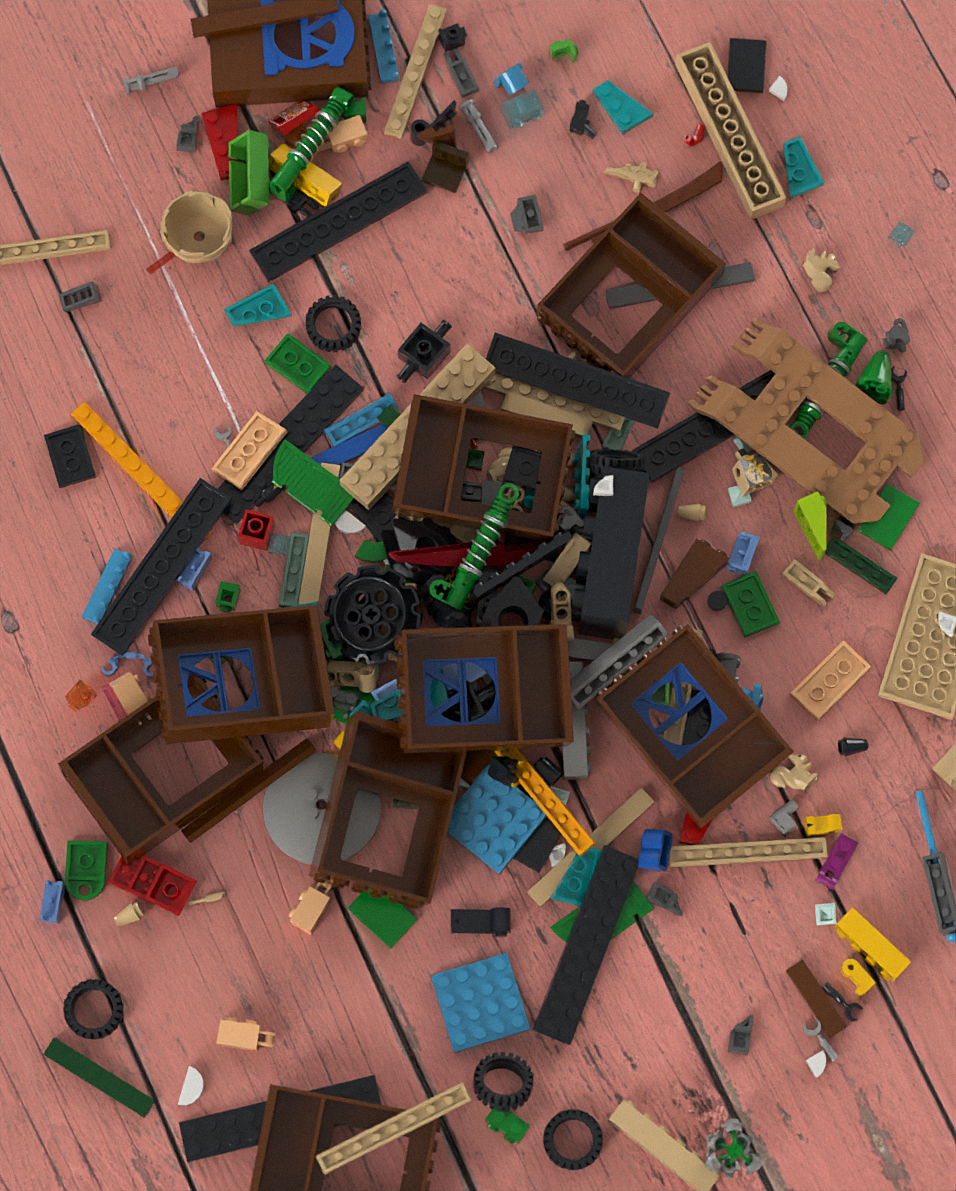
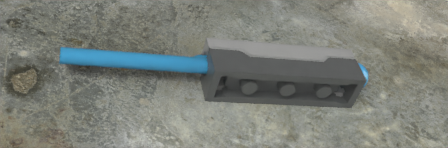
(938, 878)

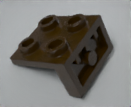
(446, 167)

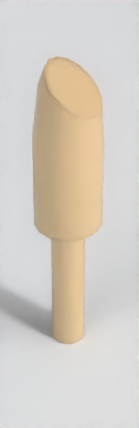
(209, 898)

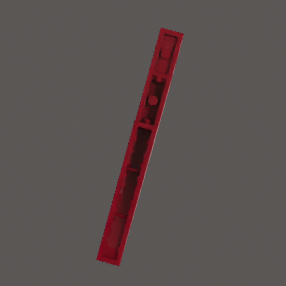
(452, 554)

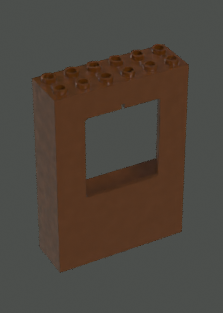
(653, 254)
(437, 459)
(376, 763)
(123, 796)
(301, 1127)

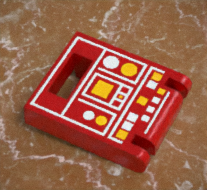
(293, 117)

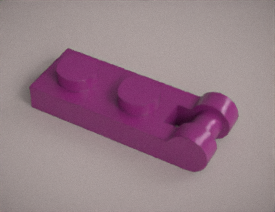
(837, 860)

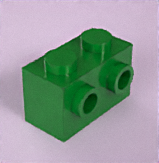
(508, 1124)

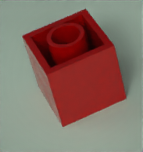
(256, 530)

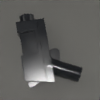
(579, 123)

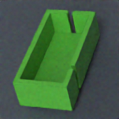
(251, 180)

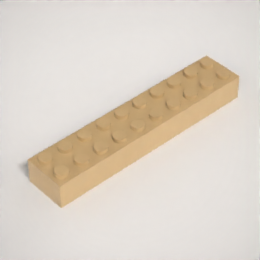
(730, 131)
(381, 462)

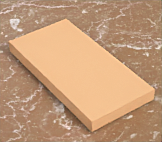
(249, 450)
(830, 680)

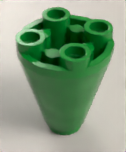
(877, 378)

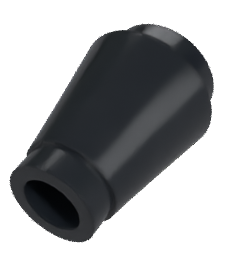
(851, 746)

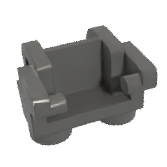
(897, 336)
(570, 521)
(730, 663)
(344, 700)

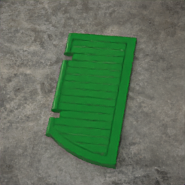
(310, 483)
(634, 904)

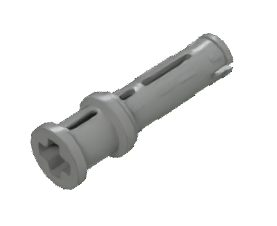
(141, 82)
(475, 119)

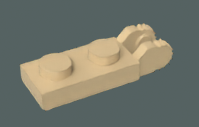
(807, 582)

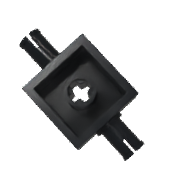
(424, 339)
(475, 703)

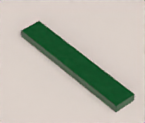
(99, 1077)

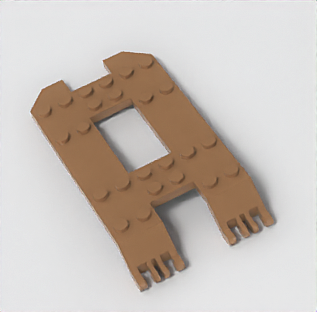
(763, 425)

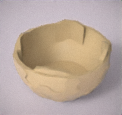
(194, 215)

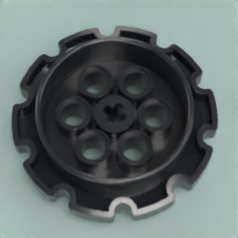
(345, 602)

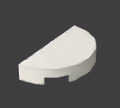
(349, 524)
(192, 1087)

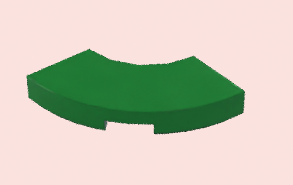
(371, 552)

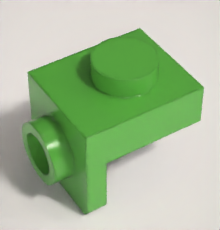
(563, 48)

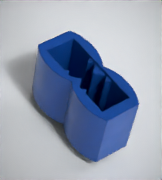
(655, 850)

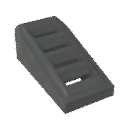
(90, 300)

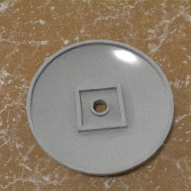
(296, 821)

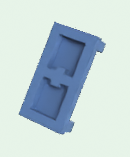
(742, 553)
(195, 569)
(52, 902)

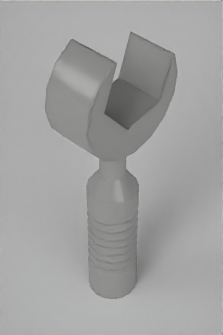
(223, 437)
(823, 1042)

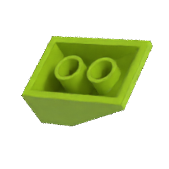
(812, 518)

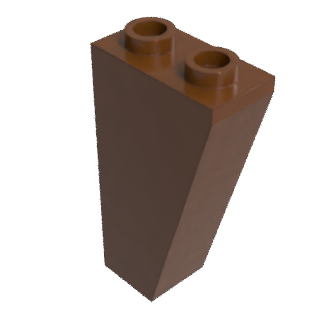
(693, 573)

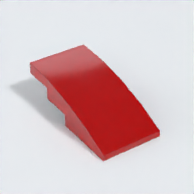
(153, 883)

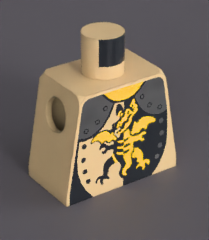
(752, 472)

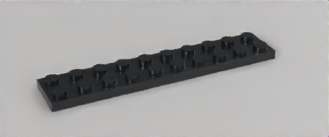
(338, 221)
(577, 380)
(303, 426)
(691, 437)
(161, 567)
(586, 945)
(242, 1126)

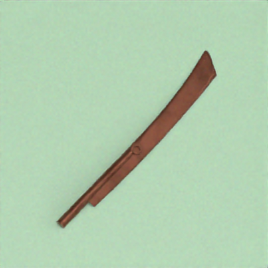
(695, 187)

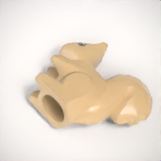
(816, 266)
(498, 467)
(797, 777)

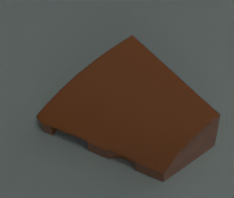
(445, 135)
(475, 764)

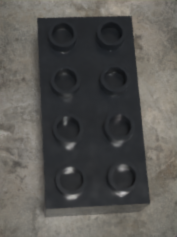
(612, 563)

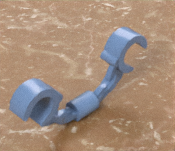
(129, 655)

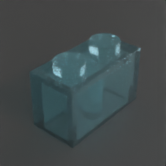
(522, 109)

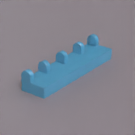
(383, 47)
(358, 420)
(107, 586)

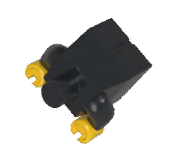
(505, 770)

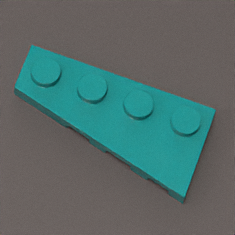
(581, 476)
(388, 705)

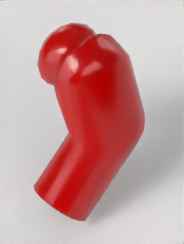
(696, 138)

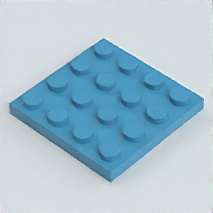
(494, 821)
(480, 1002)

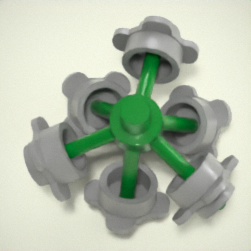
(739, 1146)

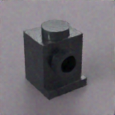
(452, 42)

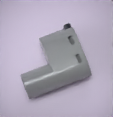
(781, 818)

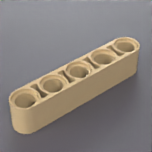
(525, 406)

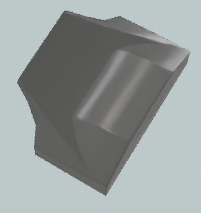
(527, 216)

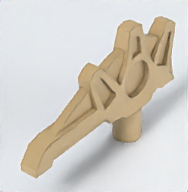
(637, 174)

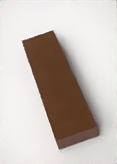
(816, 998)

